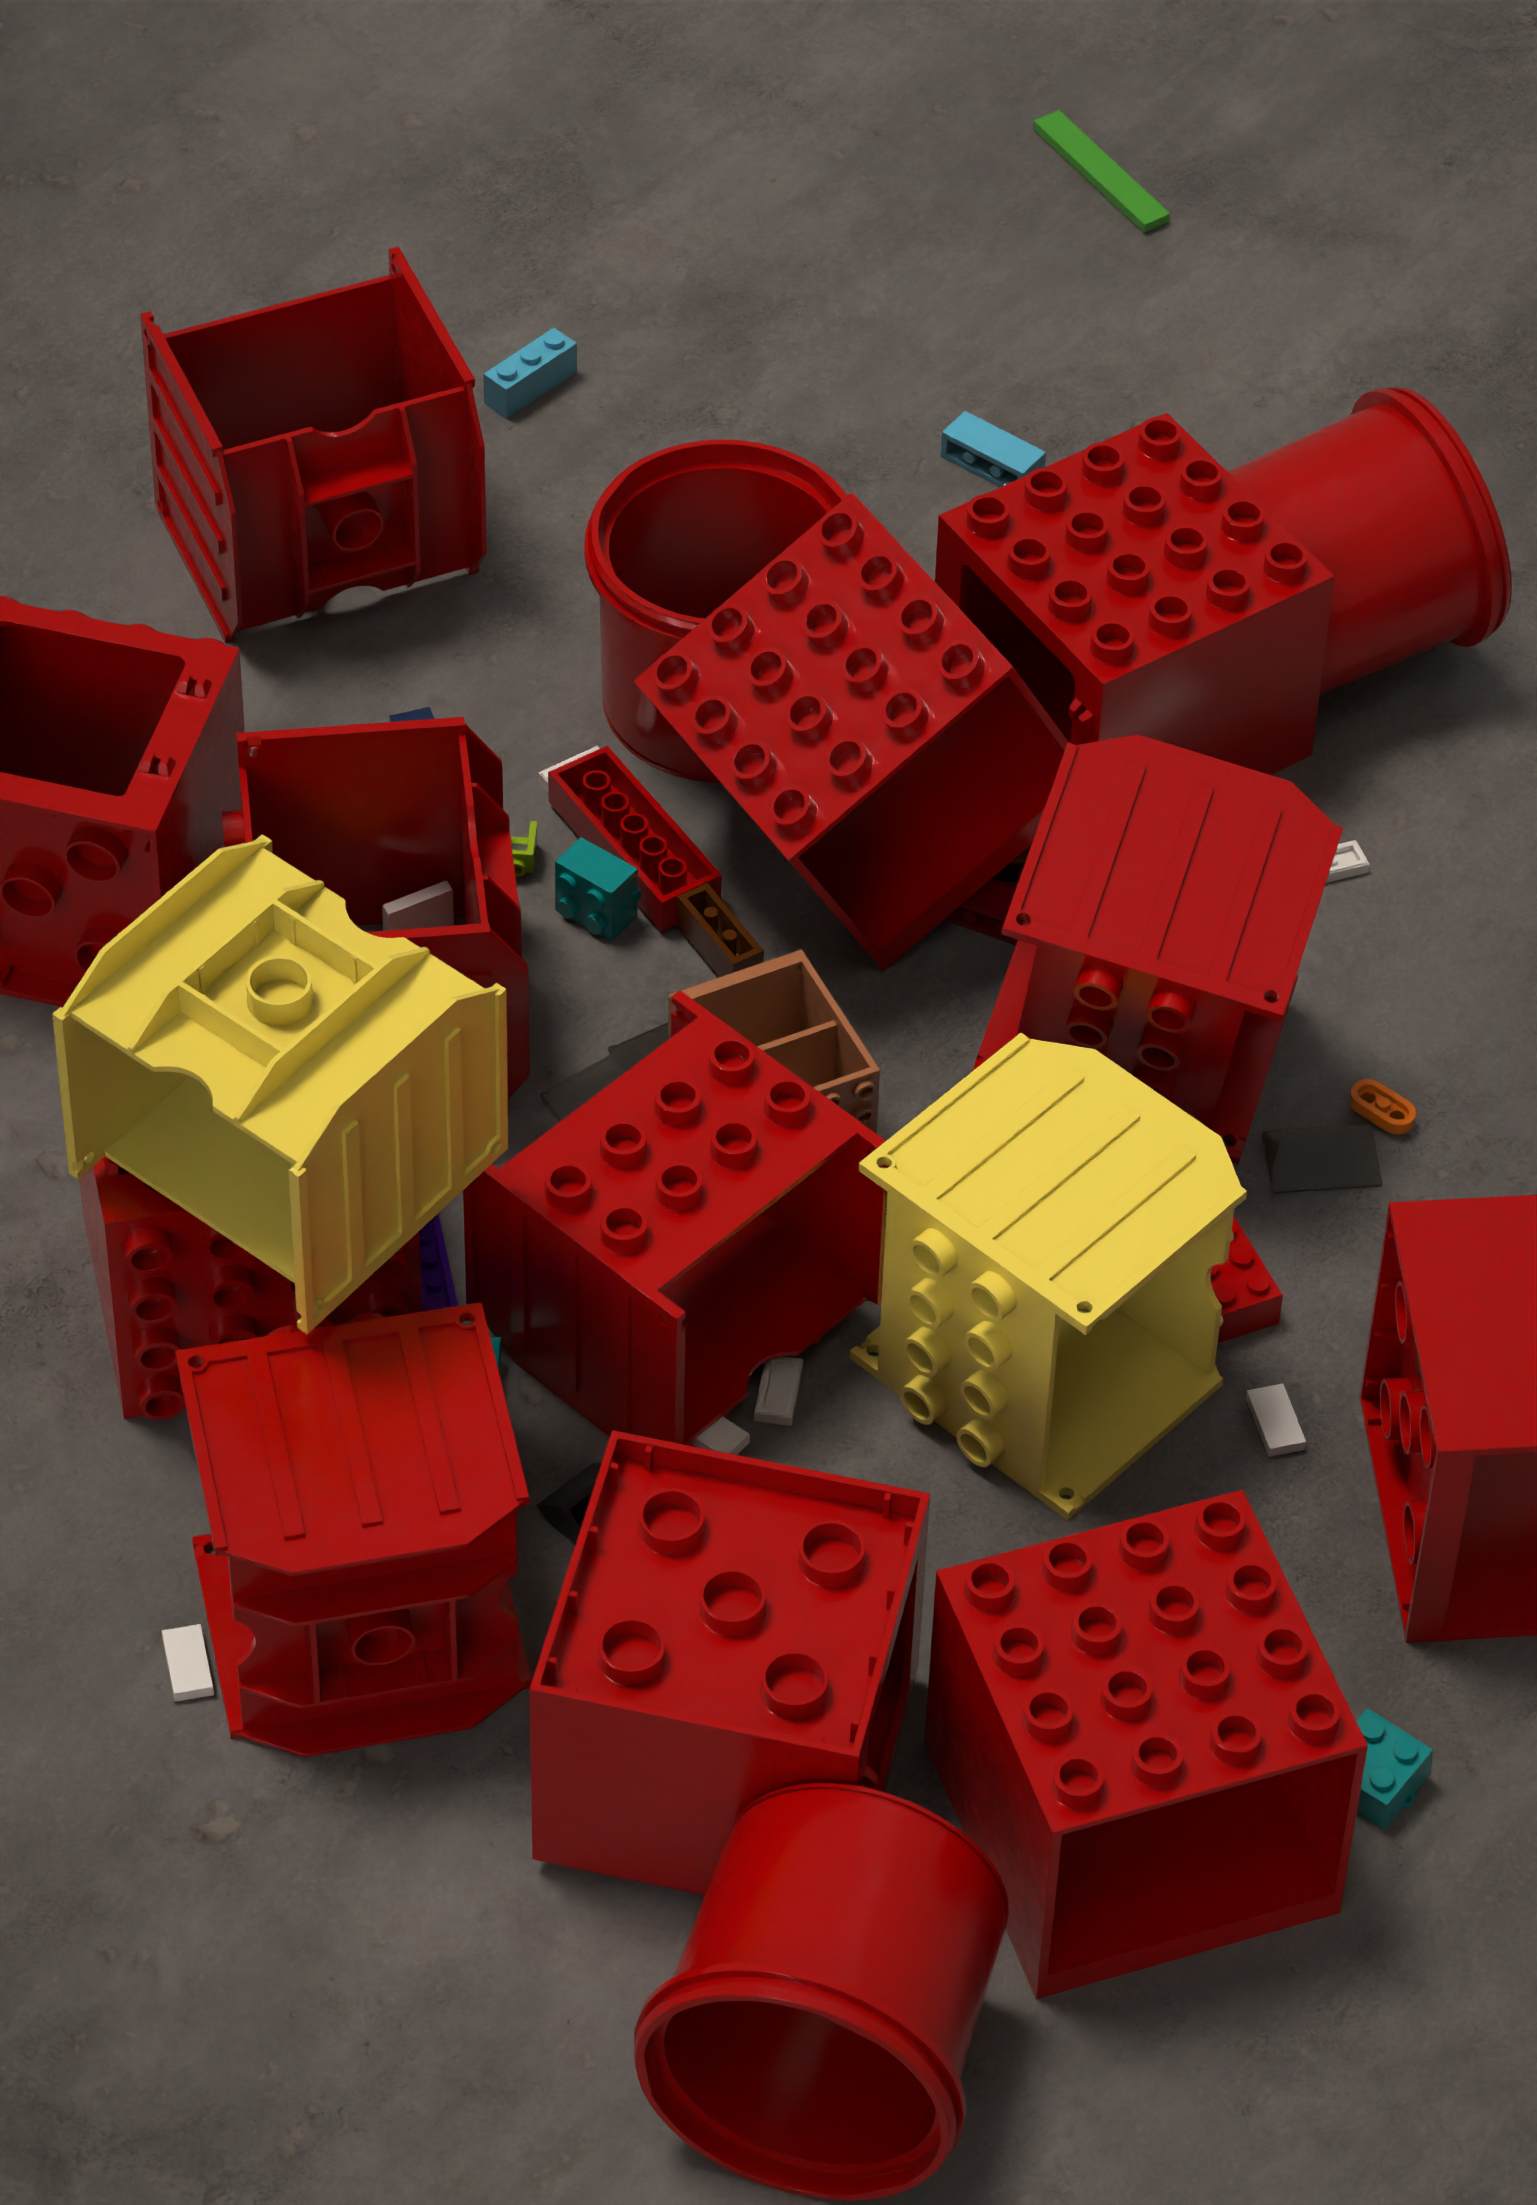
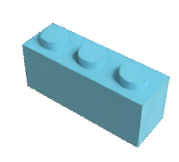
(530, 373)
(989, 450)

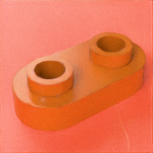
(1386, 1108)

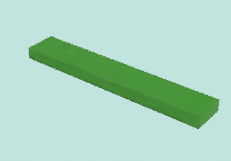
(1101, 171)

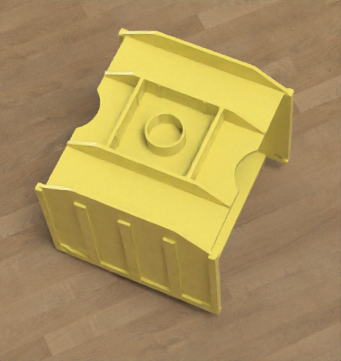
(283, 1071)
(1052, 1267)

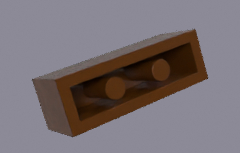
(716, 931)

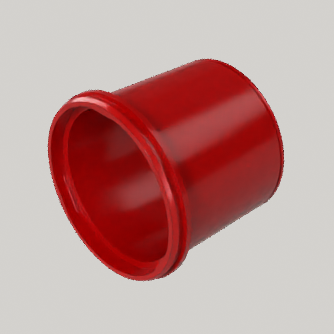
(1400, 526)
(671, 549)
(827, 1995)

